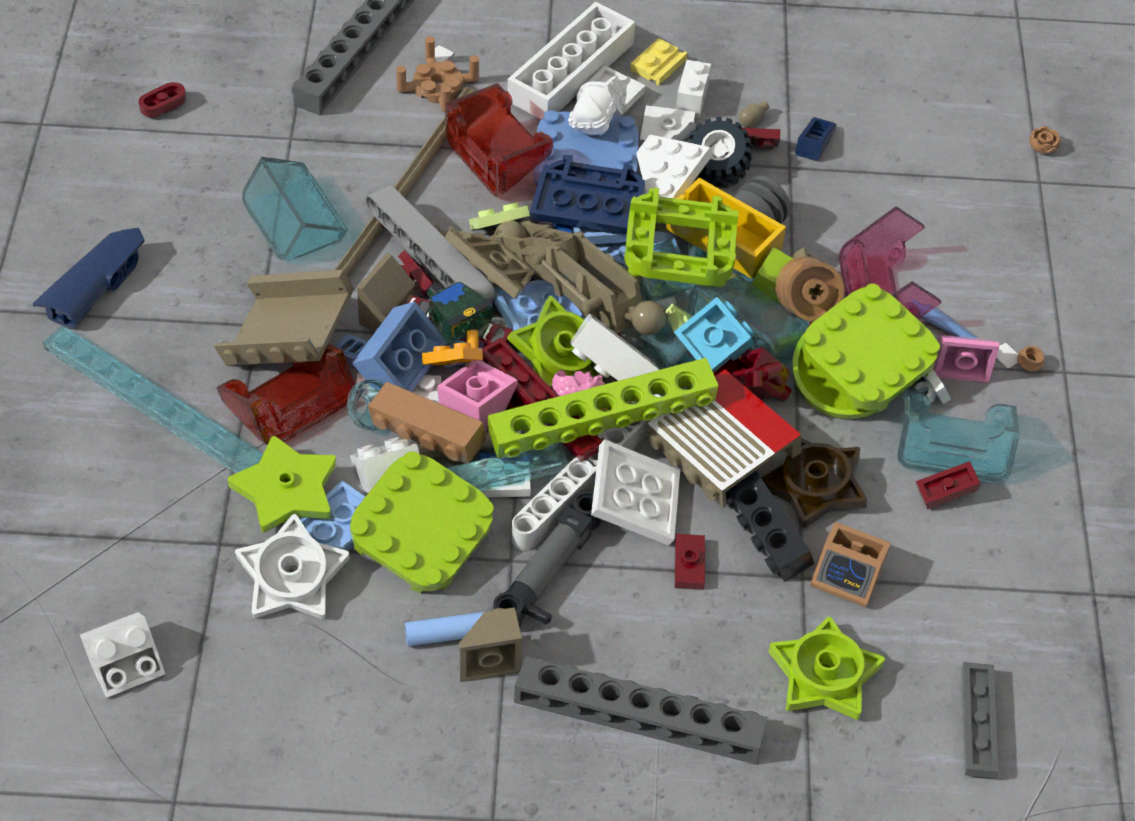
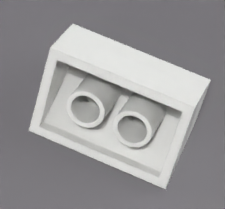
(609, 351)

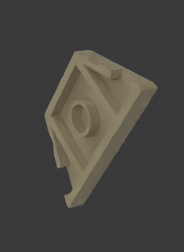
(494, 260)

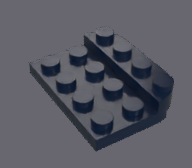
(586, 195)

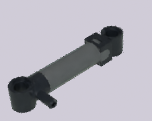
(571, 532)

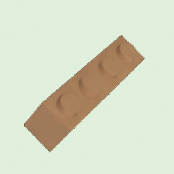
(427, 423)

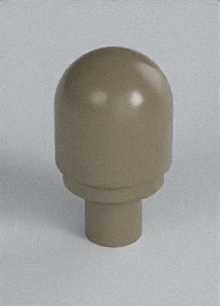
(753, 114)

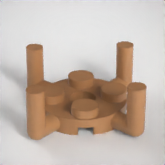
(433, 71)

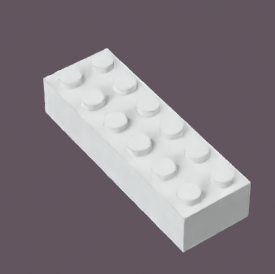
(571, 60)

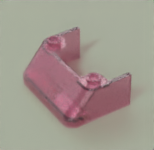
(878, 250)

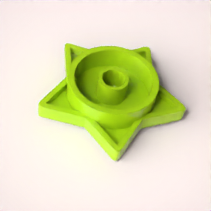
(549, 342)
(285, 484)
(825, 669)

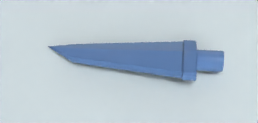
(947, 324)

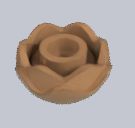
(1044, 140)

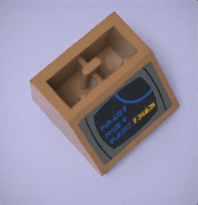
(850, 564)

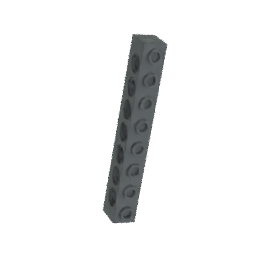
(346, 53)
(648, 722)

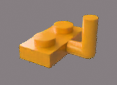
(461, 353)

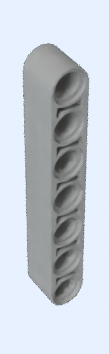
(425, 241)

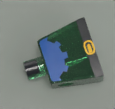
(458, 310)

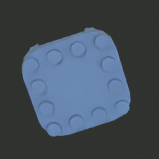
(609, 150)

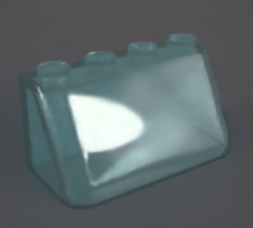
(291, 209)

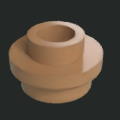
(1031, 358)

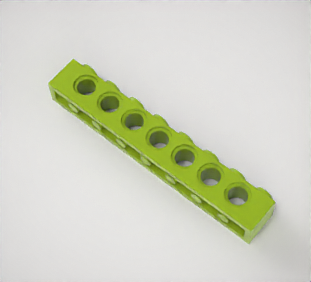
(611, 396)

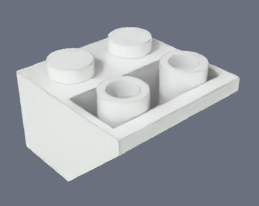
(374, 461)
(122, 654)

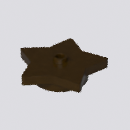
(818, 481)

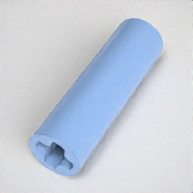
(439, 629)

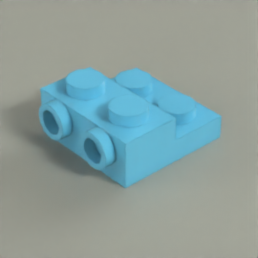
(716, 334)

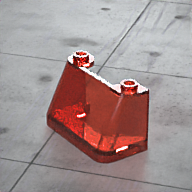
(492, 139)
(293, 398)

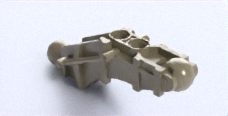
(583, 275)

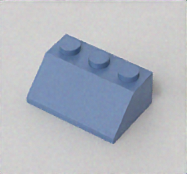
(398, 346)

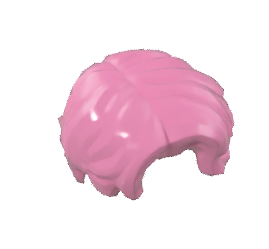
(566, 384)

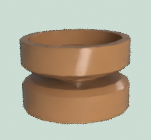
(805, 274)

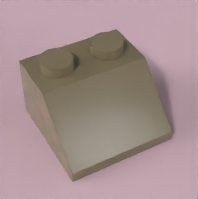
(382, 291)
(491, 646)

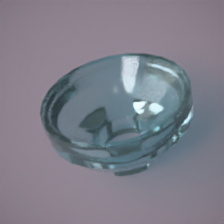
(368, 390)

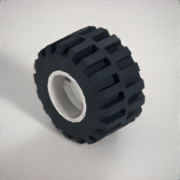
(729, 147)

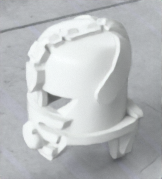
(598, 104)

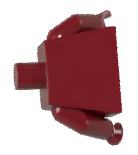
(761, 374)

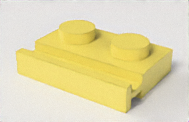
(658, 61)

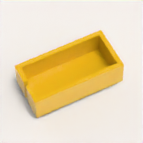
(754, 234)

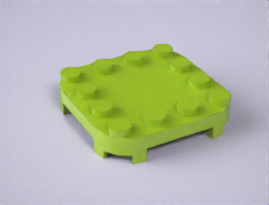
(870, 348)
(421, 522)

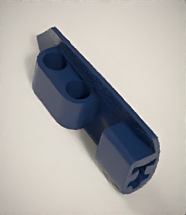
(89, 278)

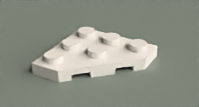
(671, 164)

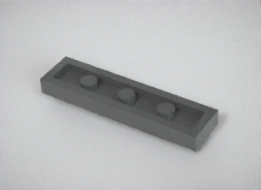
(979, 720)

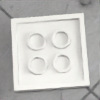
(636, 492)

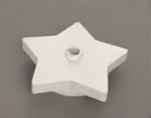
(286, 551)

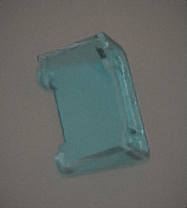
(773, 324)
(942, 442)

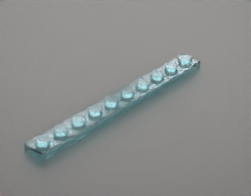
(152, 400)

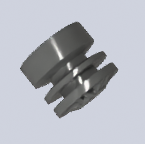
(766, 197)

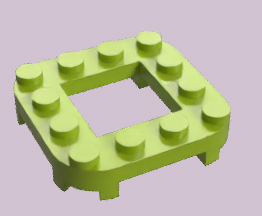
(714, 216)

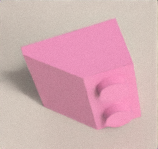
(965, 358)
(477, 391)

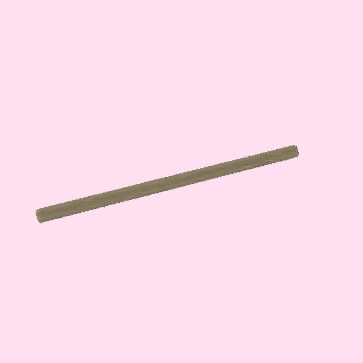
(403, 186)

